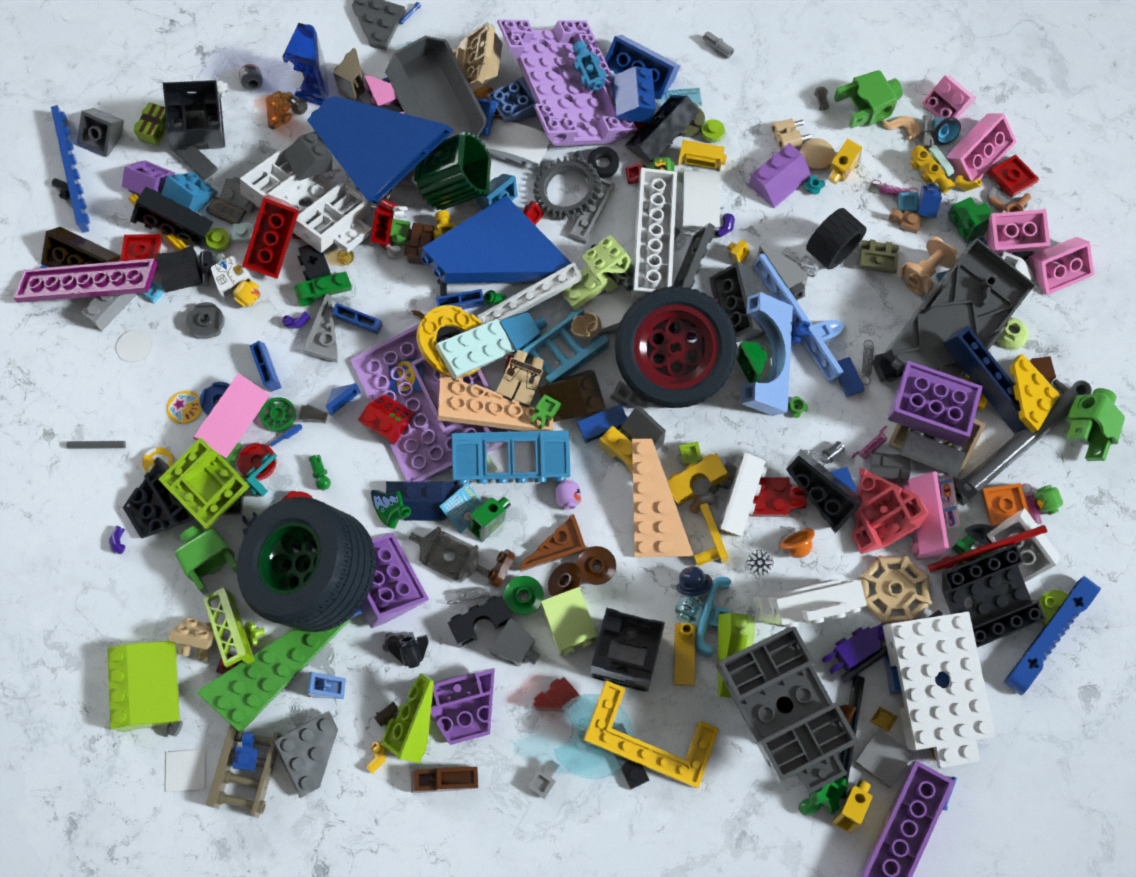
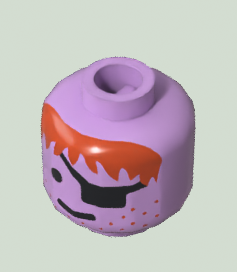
(568, 494)

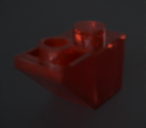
(556, 697)

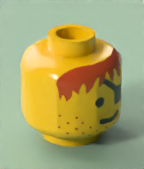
(246, 293)

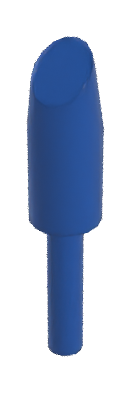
(287, 434)

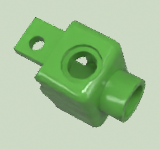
(203, 554)

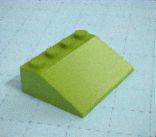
(143, 685)

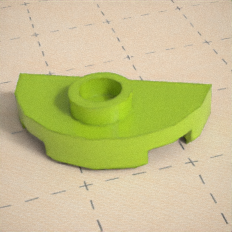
(1051, 602)

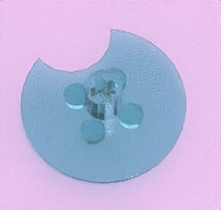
(582, 757)

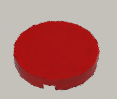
(251, 457)

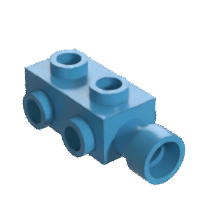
(592, 76)

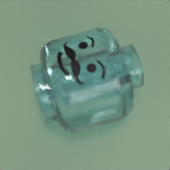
(689, 608)

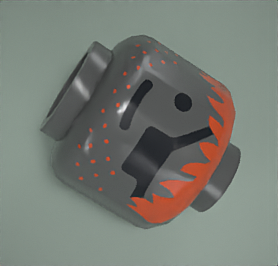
(250, 77)

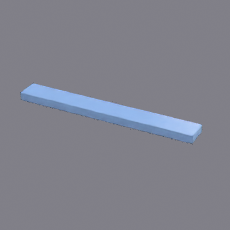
(813, 343)

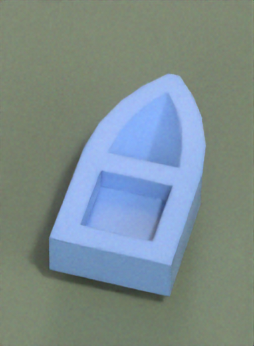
(829, 329)

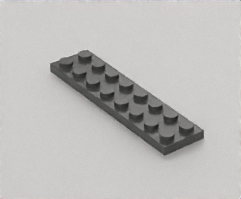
(690, 267)

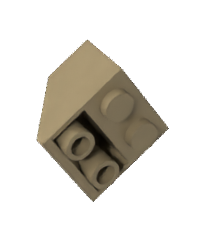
(349, 76)

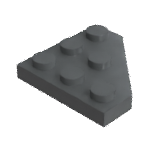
(378, 20)
(307, 752)

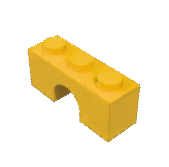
(617, 445)
(682, 484)

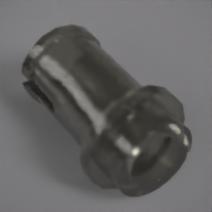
(822, 99)

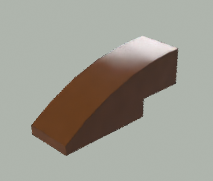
(444, 779)

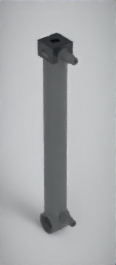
(1018, 444)

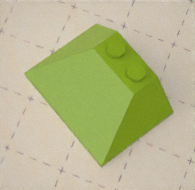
(204, 483)

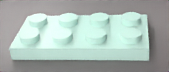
(475, 348)

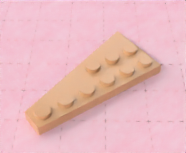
(483, 407)
(656, 517)

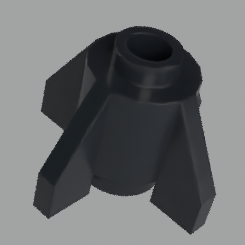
(410, 651)

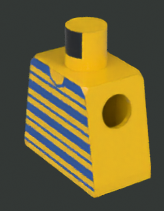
(853, 807)

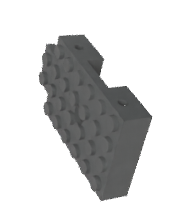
(809, 735)

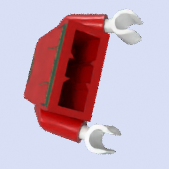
(383, 223)

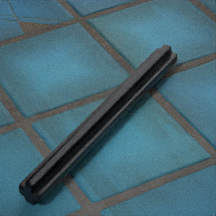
(855, 700)

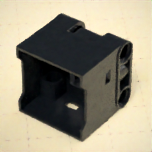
(205, 100)
(615, 627)

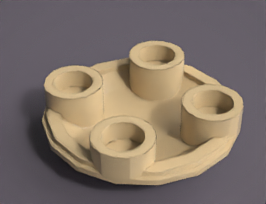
(817, 153)

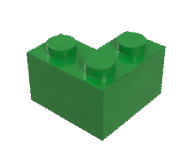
(970, 218)

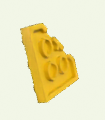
(1033, 393)

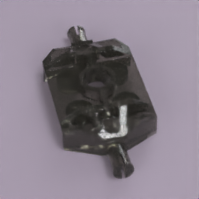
(437, 544)

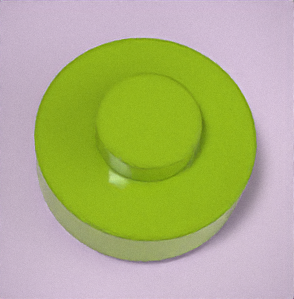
(712, 130)
(218, 239)

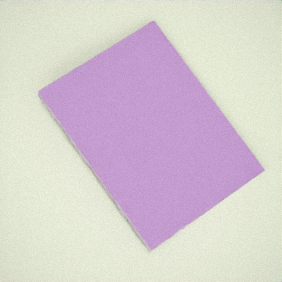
(426, 443)

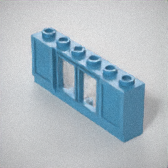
(510, 456)

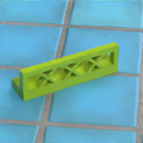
(235, 625)

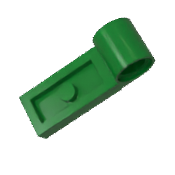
(316, 288)

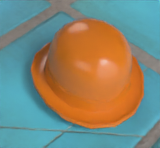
(799, 543)

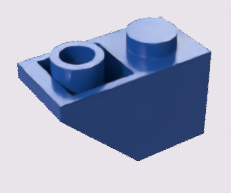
(929, 200)

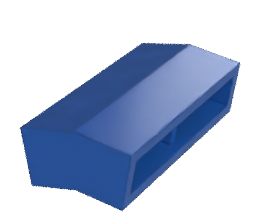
(464, 296)
(377, 324)
(260, 347)
(598, 424)

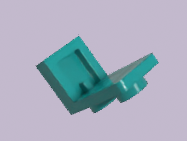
(255, 486)

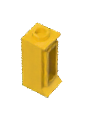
(702, 155)

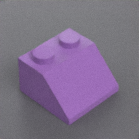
(143, 175)

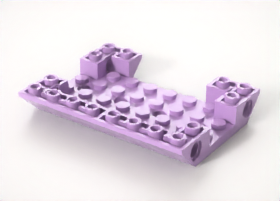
(550, 73)

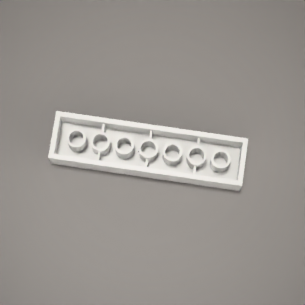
(654, 231)

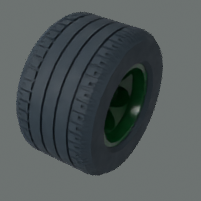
(310, 546)

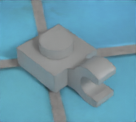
(542, 781)

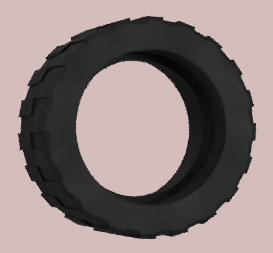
(836, 238)

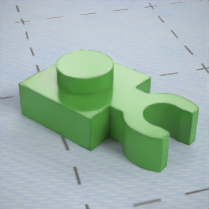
(545, 410)

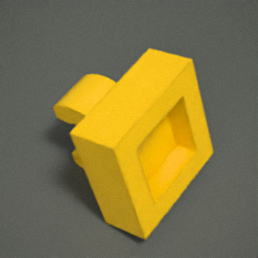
(738, 251)

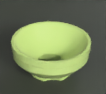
(1010, 340)

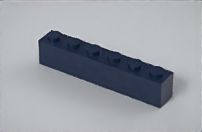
(986, 372)

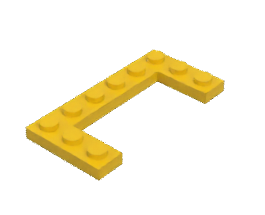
(603, 736)

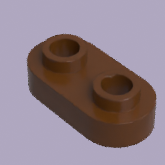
(501, 568)

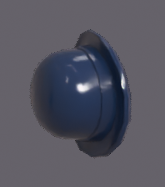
(693, 582)

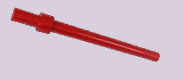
(948, 562)

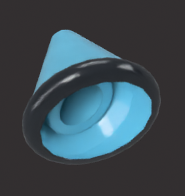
(946, 130)

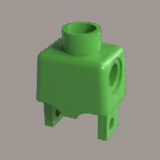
(872, 96)
(1096, 422)

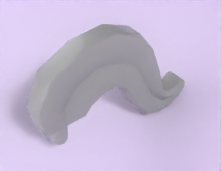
(998, 194)

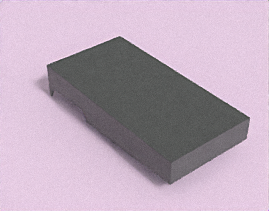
(974, 292)

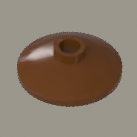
(601, 557)
(564, 578)

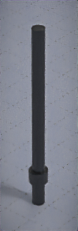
(873, 658)

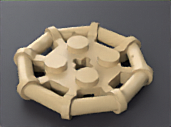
(907, 589)

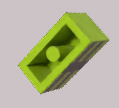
(151, 124)

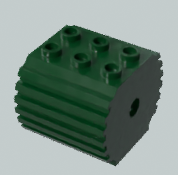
(454, 172)

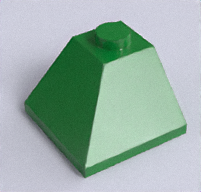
(751, 360)

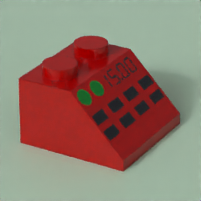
(386, 418)

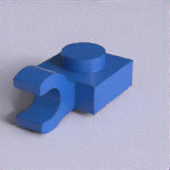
(246, 757)

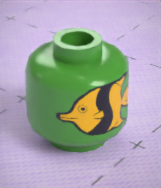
(662, 163)
(1048, 499)

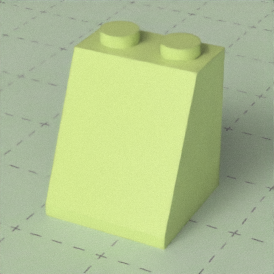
(569, 621)

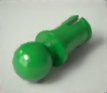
(319, 472)

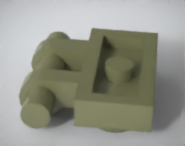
(879, 260)

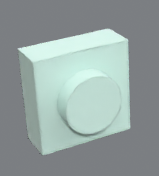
(241, 232)

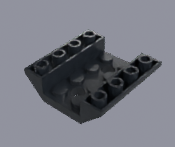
(992, 612)

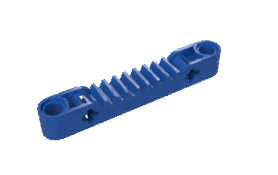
(1021, 675)

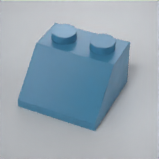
(498, 188)

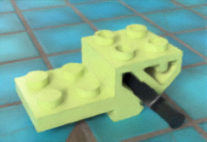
(605, 270)

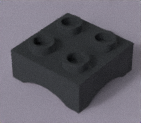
(179, 269)

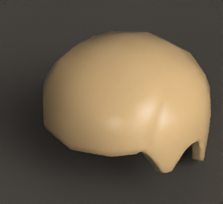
(586, 326)

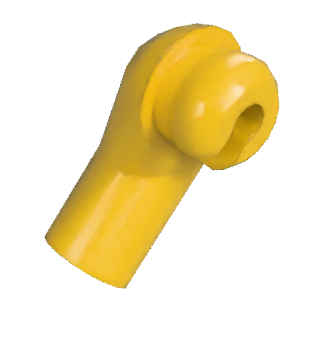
(961, 183)
(379, 756)

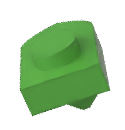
(399, 231)

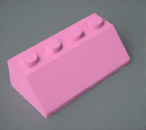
(982, 147)
(931, 538)

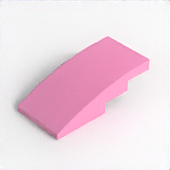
(232, 415)

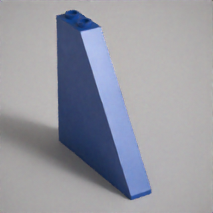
(375, 143)
(493, 248)

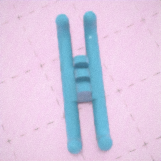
(710, 615)

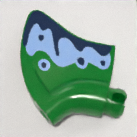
(389, 507)

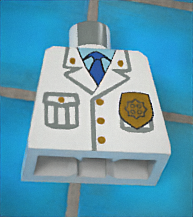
(228, 274)

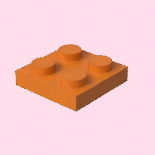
(1003, 502)

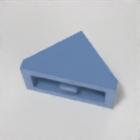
(326, 686)

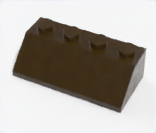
(69, 249)

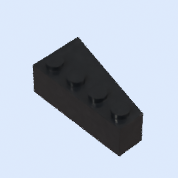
(170, 217)

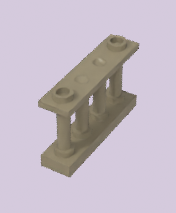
(224, 775)

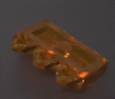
(277, 109)

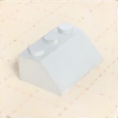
(1036, 552)

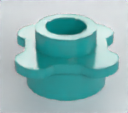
(812, 188)

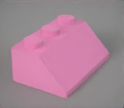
(1018, 231)
(1062, 265)

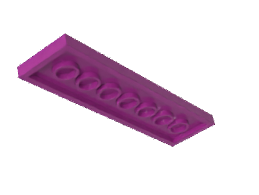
(86, 280)

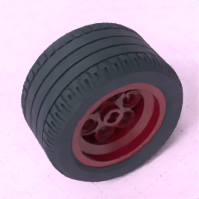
(693, 313)

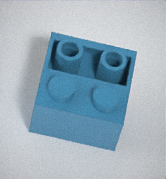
(188, 190)

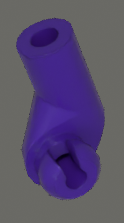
(728, 225)
(295, 323)
(114, 540)

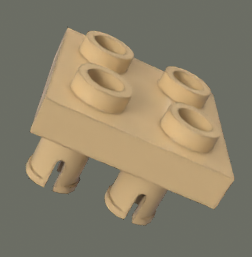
(193, 633)

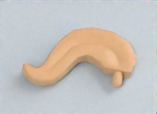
(910, 124)

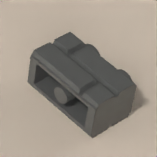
(889, 466)

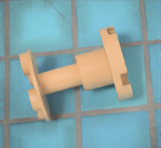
(919, 275)

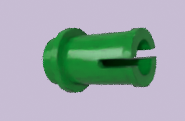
(492, 297)

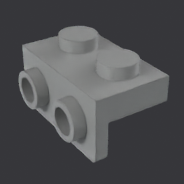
(232, 194)

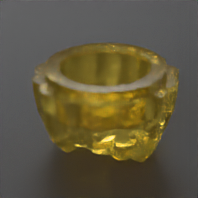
(345, 258)

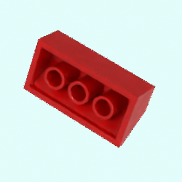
(271, 236)

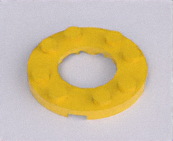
(432, 322)

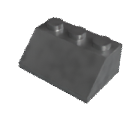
(933, 452)

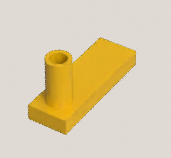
(719, 550)
(684, 654)

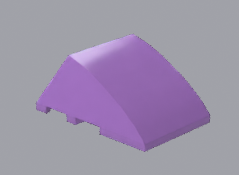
(464, 705)

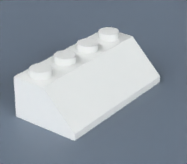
(741, 495)

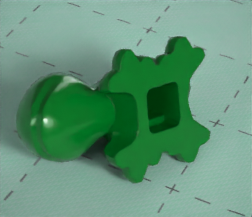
(825, 796)

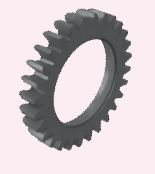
(542, 183)

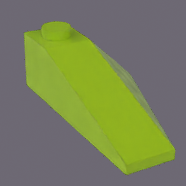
(734, 634)

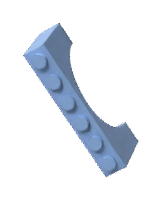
(776, 321)

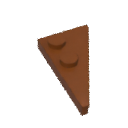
(561, 544)

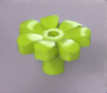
(253, 633)

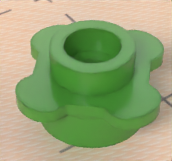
(802, 407)

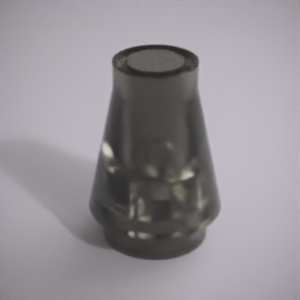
(299, 104)
(311, 414)

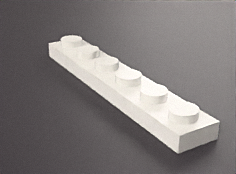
(533, 295)

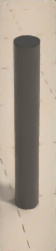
(95, 444)

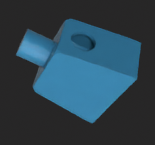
(522, 329)

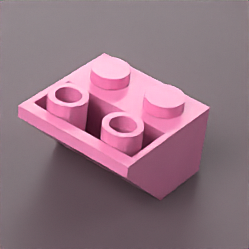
(948, 98)

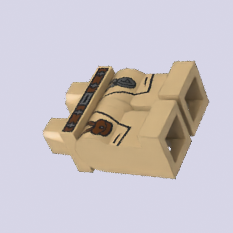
(522, 373)

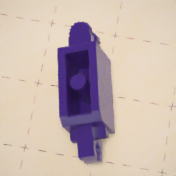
(857, 648)

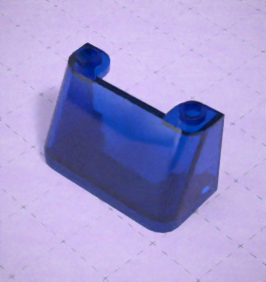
(307, 56)

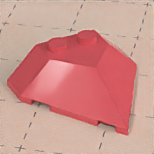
(885, 513)

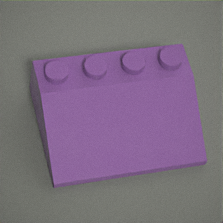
(935, 403)
(394, 584)

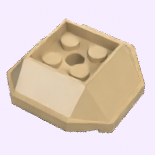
(479, 55)

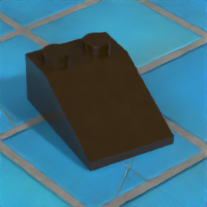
(576, 393)

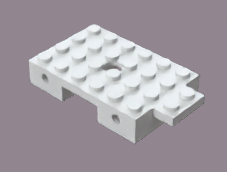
(330, 219)
(810, 603)
(937, 716)

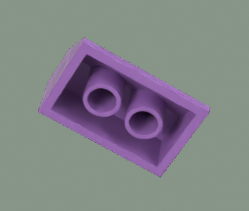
(780, 175)

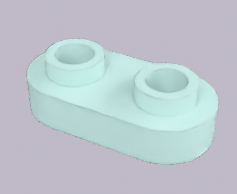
(937, 155)

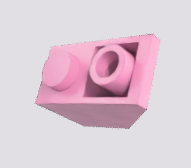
(380, 91)

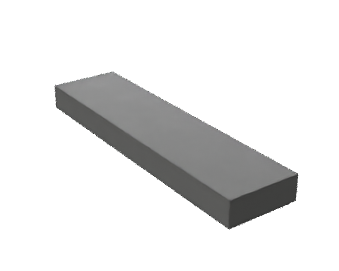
(585, 223)

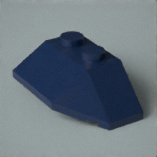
(424, 497)

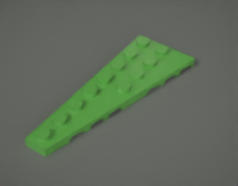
(251, 687)

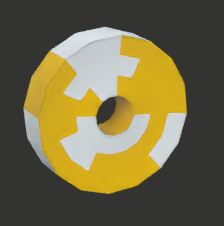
(152, 454)

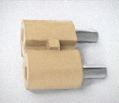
(786, 133)

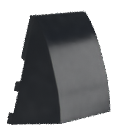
(153, 506)

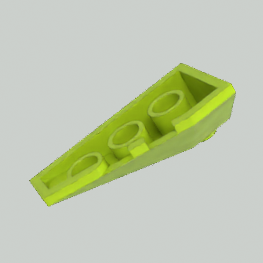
(409, 731)

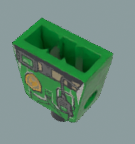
(488, 517)

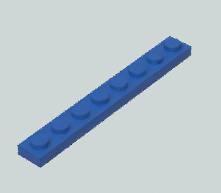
(72, 173)

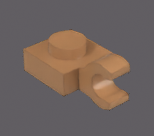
(908, 220)

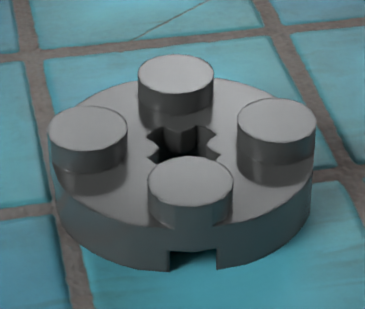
(211, 328)

